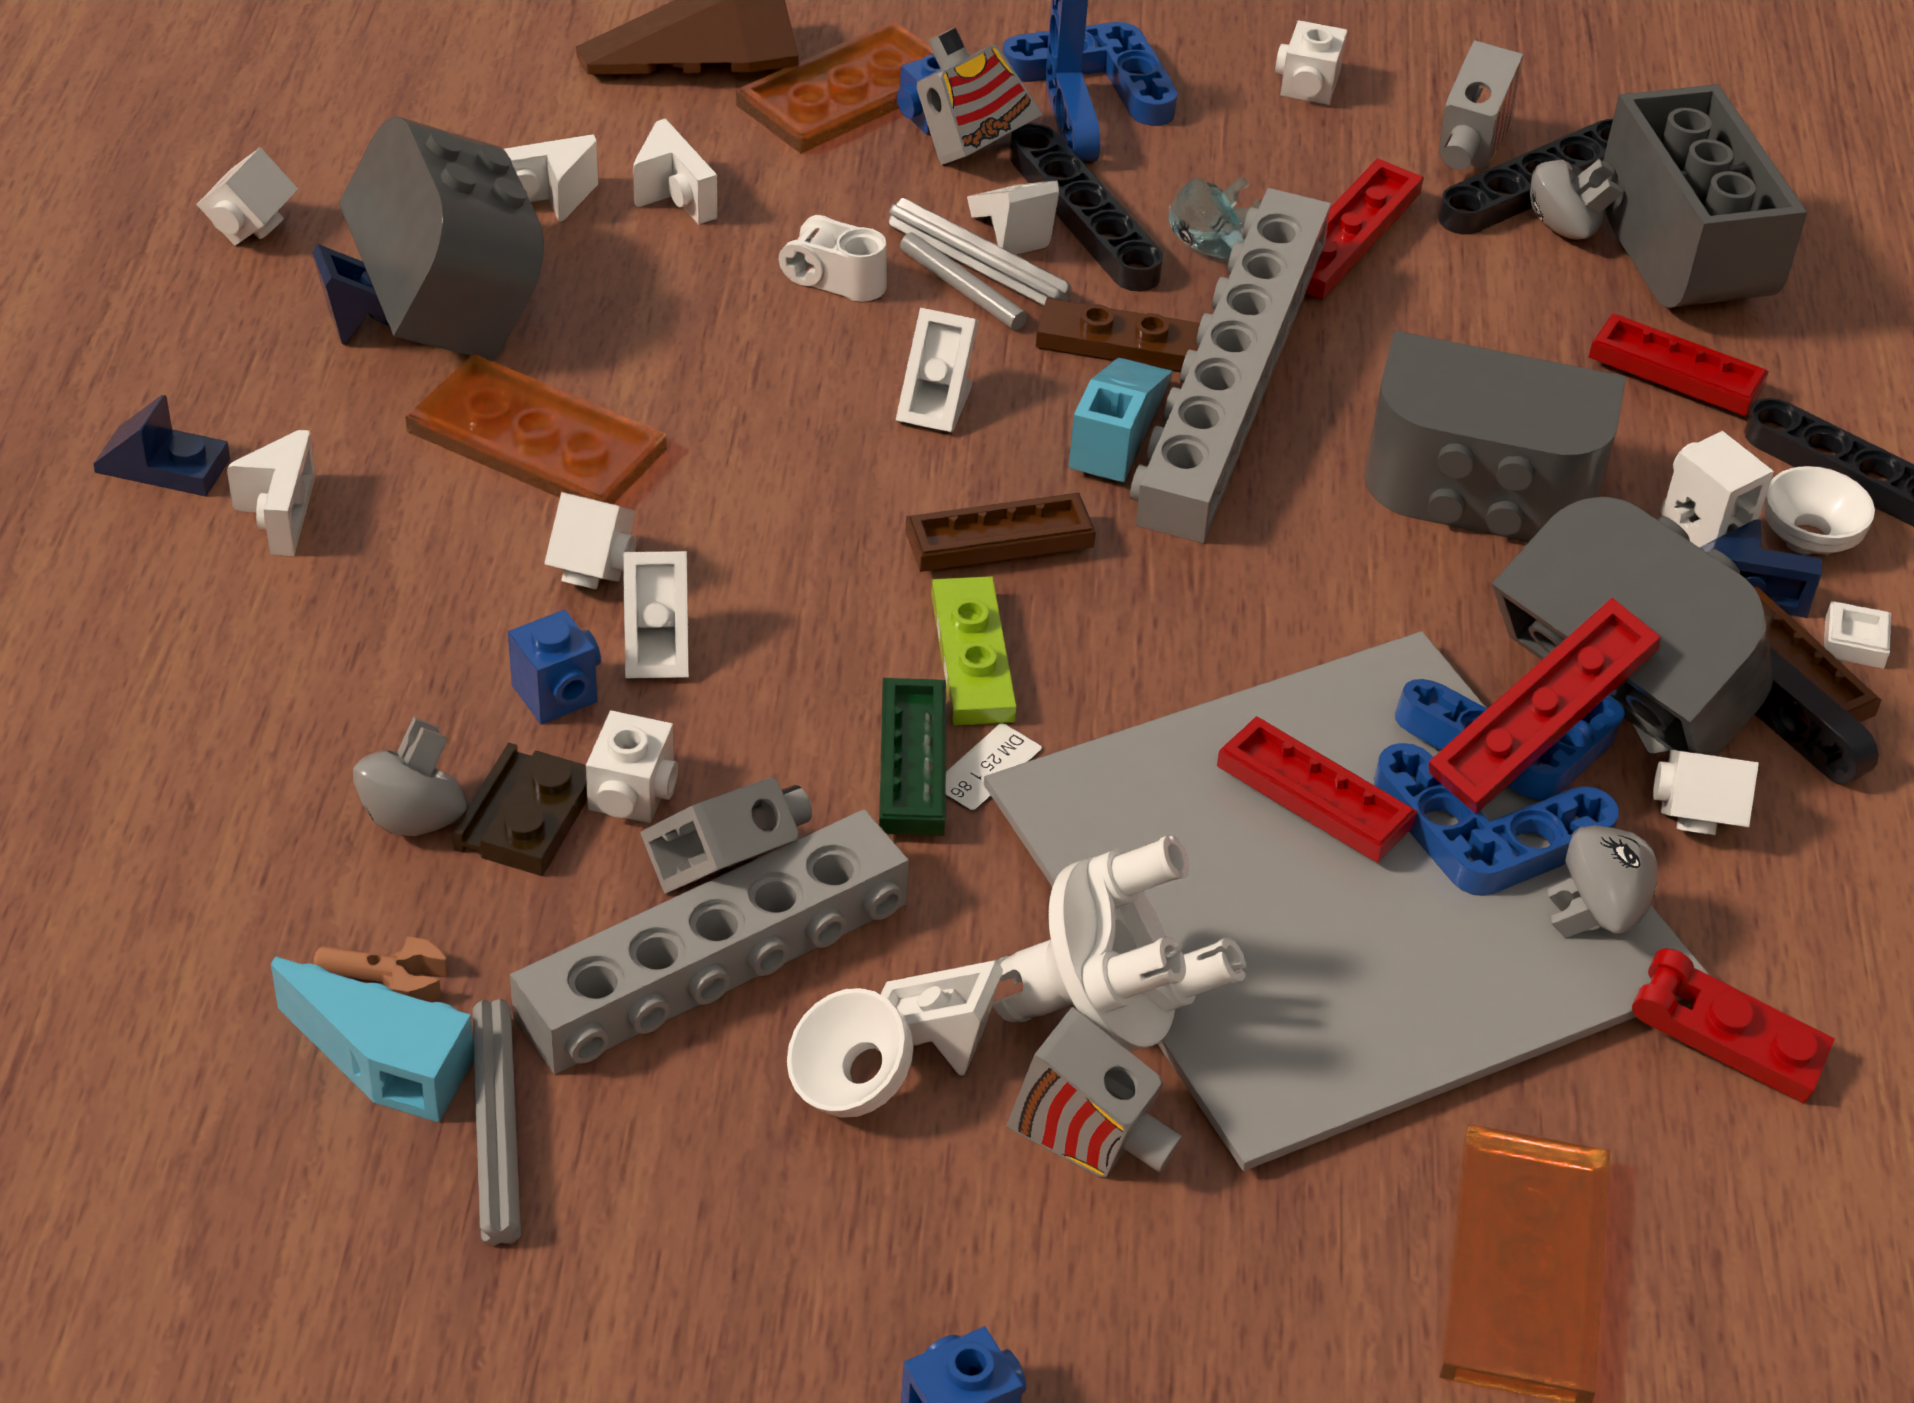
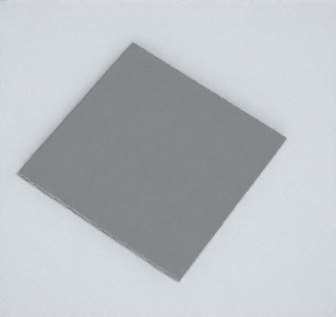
(1358, 971)

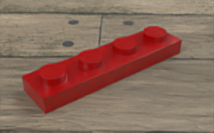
(1361, 219)
(1544, 705)

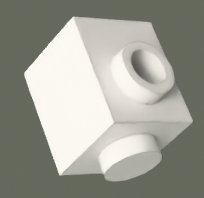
(1311, 62)
(248, 198)
(590, 540)
(633, 779)
(1705, 790)

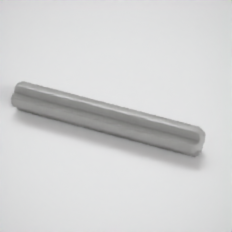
(978, 253)
(496, 1123)

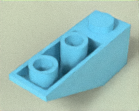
(1115, 417)
(385, 1042)

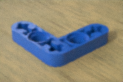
(1104, 53)
(1065, 80)
(1441, 714)
(1492, 840)

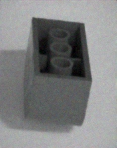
(1699, 198)
(444, 236)
(1488, 436)
(1710, 619)

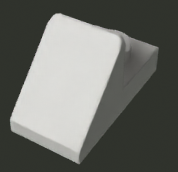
(675, 170)
(557, 171)
(1020, 214)
(938, 370)
(277, 487)
(655, 614)
(948, 1008)

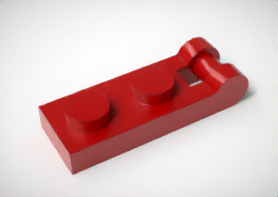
(1732, 1026)

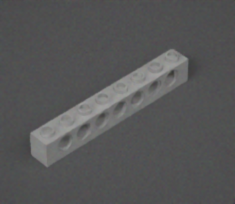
(1232, 366)

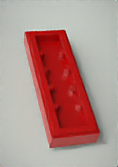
(1678, 364)
(1317, 789)

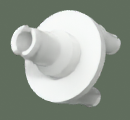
(1113, 952)

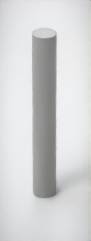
(963, 281)

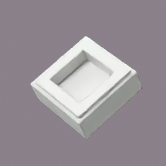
(1858, 634)

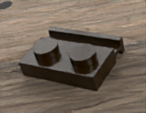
(523, 810)

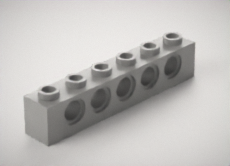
(708, 941)

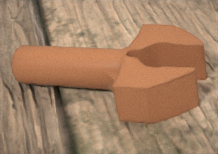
(394, 970)

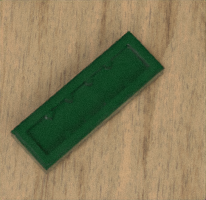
(913, 757)

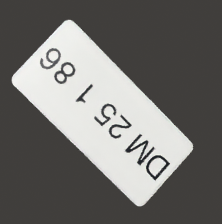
(994, 753)

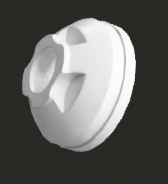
(1821, 500)
(832, 1038)

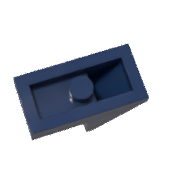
(346, 291)
(155, 454)
(1784, 577)

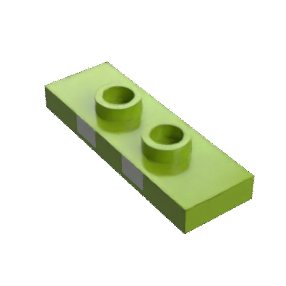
(973, 651)

